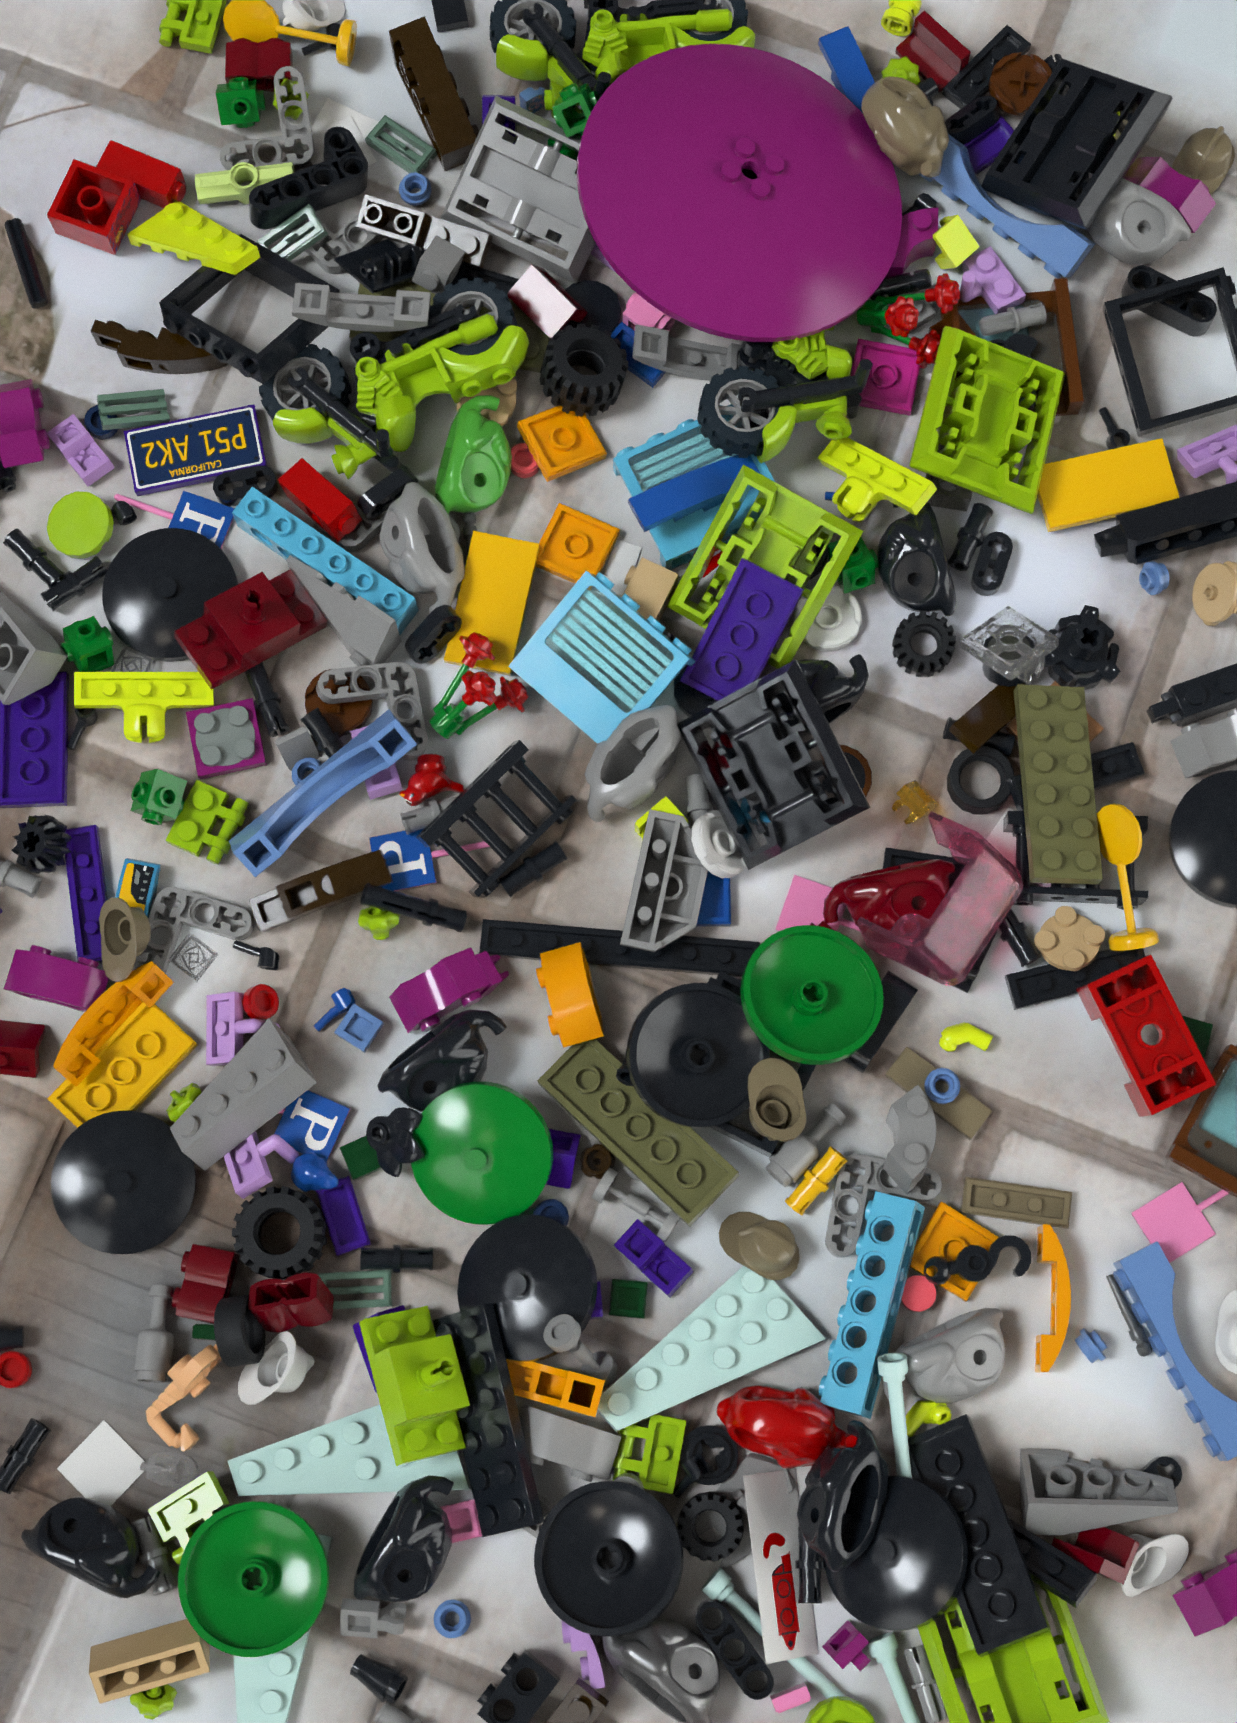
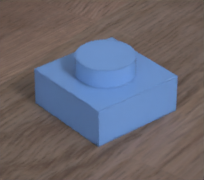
(359, 1028)

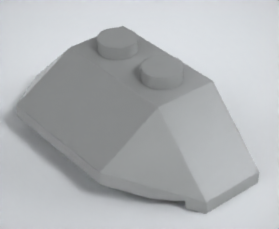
(665, 885)

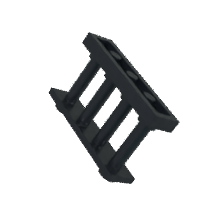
(463, 809)
(1015, 823)

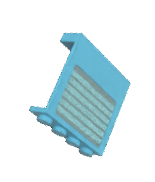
(669, 457)
(600, 657)

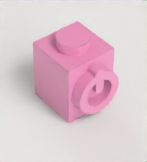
(642, 313)

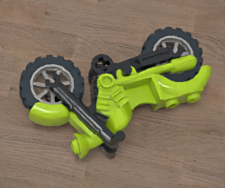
(613, 37)
(785, 373)
(398, 376)

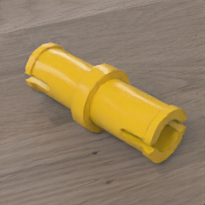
(816, 1180)

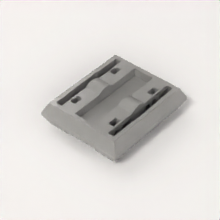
(525, 188)

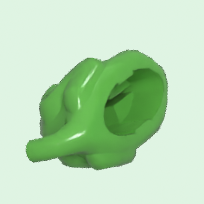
(474, 459)

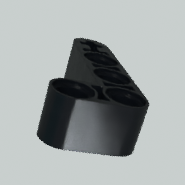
(272, 201)

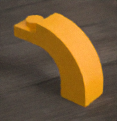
(556, 1386)

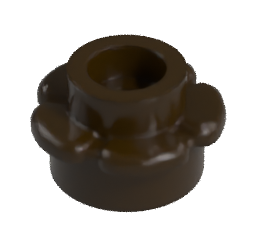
(590, 1154)

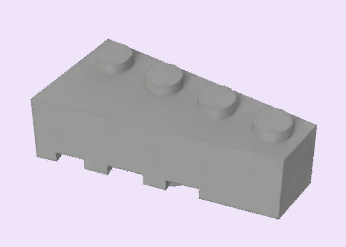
(243, 1096)

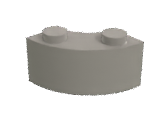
(1207, 746)
(913, 1136)
(568, 1443)

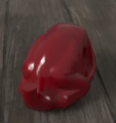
(891, 892)

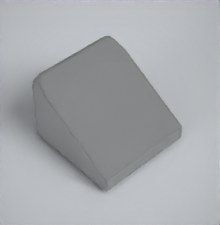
(296, 746)

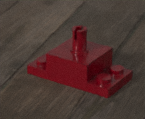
(249, 626)

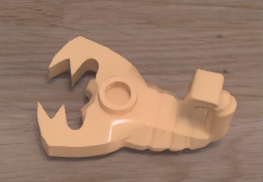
(188, 1378)

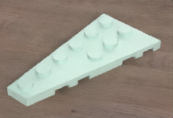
(725, 1338)
(337, 1458)

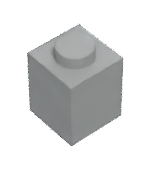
(438, 265)

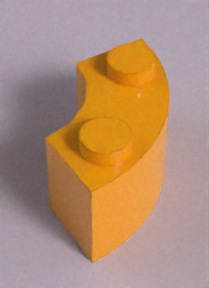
(570, 995)

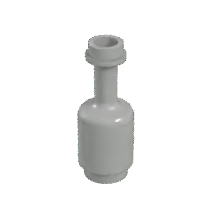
(798, 1155)
(155, 1344)

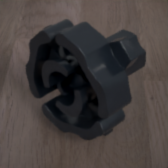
(1083, 657)

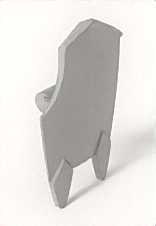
(734, 1489)

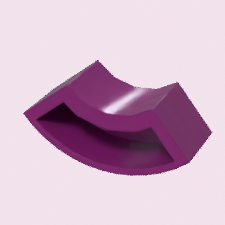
(1186, 194)
(915, 239)
(20, 424)
(55, 979)
(440, 990)
(1210, 1597)

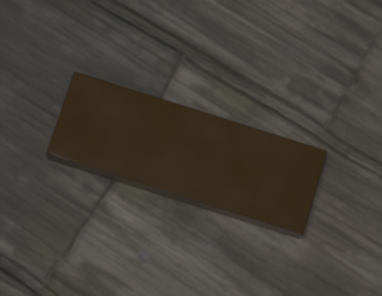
(985, 718)

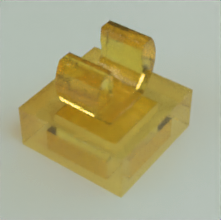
(916, 799)

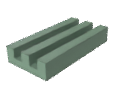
(421, 161)
(304, 243)
(130, 398)
(386, 1288)

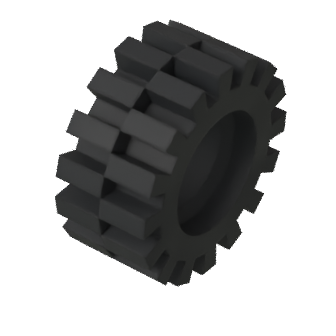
(923, 624)

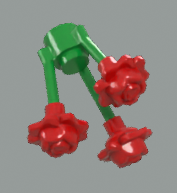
(903, 317)
(478, 688)

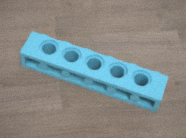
(291, 536)
(878, 1323)

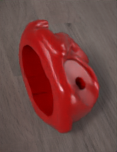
(782, 1424)

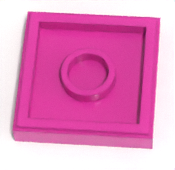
(892, 376)

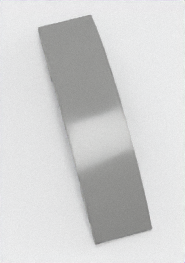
(359, 311)
(682, 356)

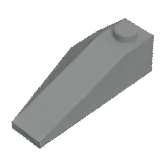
(360, 625)
(27, 654)
(1079, 1496)

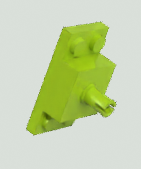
(415, 1384)

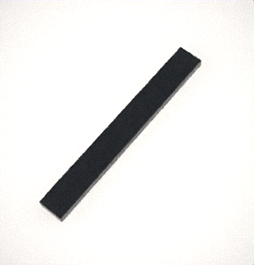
(603, 948)

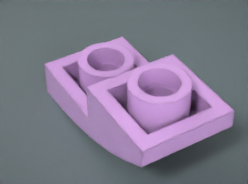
(591, 1665)

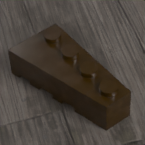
(433, 92)

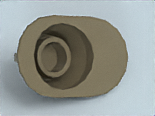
(1206, 157)
(123, 937)
(776, 1100)
(760, 1244)

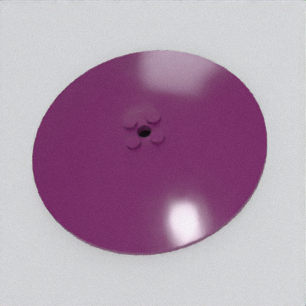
(727, 249)

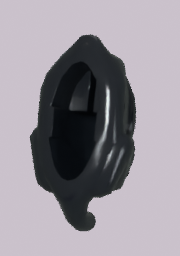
(916, 564)
(831, 687)
(441, 1059)
(844, 1499)
(91, 1544)
(406, 1545)

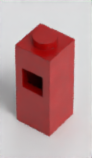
(154, 179)
(320, 500)

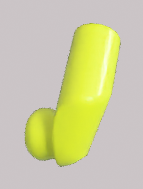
(963, 1033)
(926, 1413)

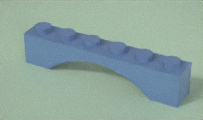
(1057, 245)
(285, 820)
(1150, 1285)

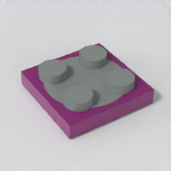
(226, 738)

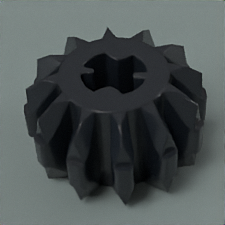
(41, 844)

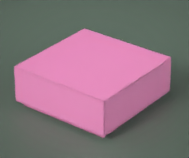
(463, 1520)
(790, 1697)

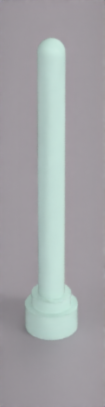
(893, 1369)
(721, 1588)
(884, 1650)

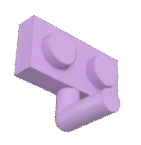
(989, 277)
(1212, 453)
(226, 1027)
(248, 1163)

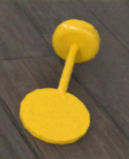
(260, 22)
(1121, 844)

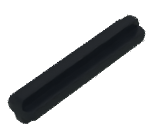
(26, 263)

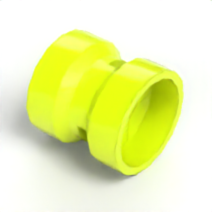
(899, 17)

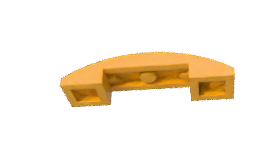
(105, 1016)
(1051, 1252)

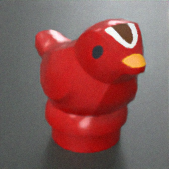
(429, 780)

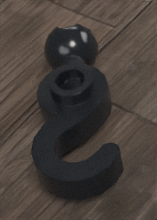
(976, 1263)

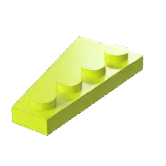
(195, 237)

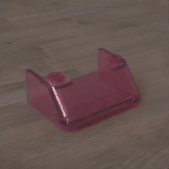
(966, 917)

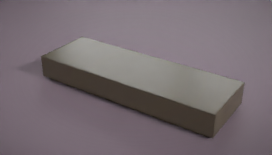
(963, 1113)
(1016, 1202)

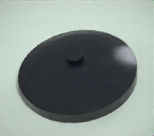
(162, 586)
(1206, 838)
(693, 1055)
(122, 1183)
(531, 1275)
(608, 1559)
(911, 1563)

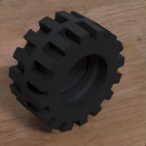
(734, 1526)

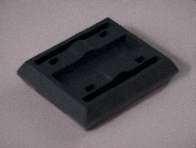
(1072, 135)
(773, 764)

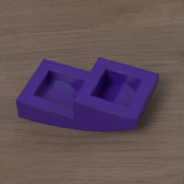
(653, 1258)

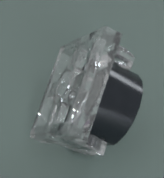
(1006, 649)

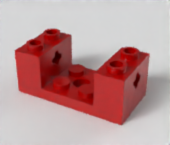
(1158, 1072)

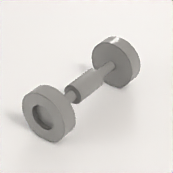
(634, 1203)
(563, 1334)

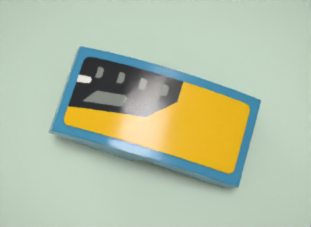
(138, 883)

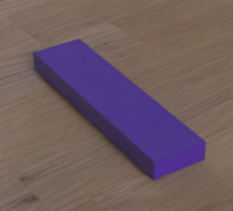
(86, 889)

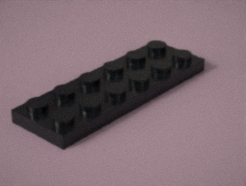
(491, 1425)
(997, 1586)

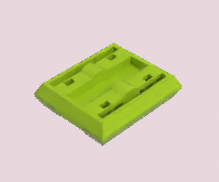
(984, 421)
(777, 542)
(1019, 1679)

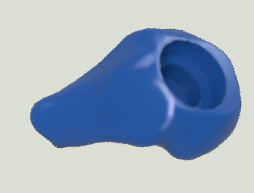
(312, 1173)

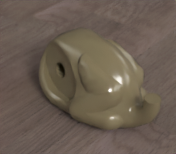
(906, 125)

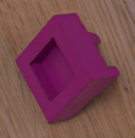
(488, 965)
(846, 1647)

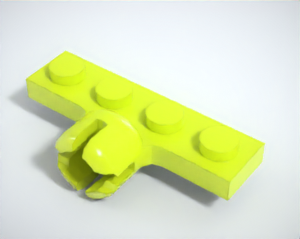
(872, 479)
(142, 697)

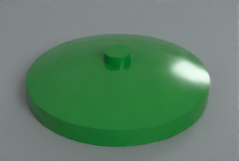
(811, 995)
(482, 1153)
(253, 1579)

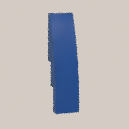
(847, 65)
(688, 492)

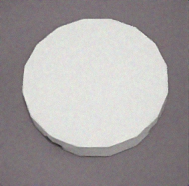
(835, 623)
(716, 846)

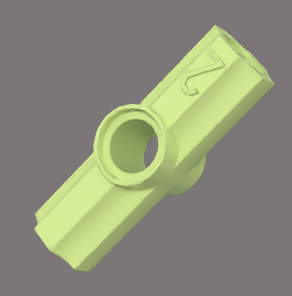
(226, 186)

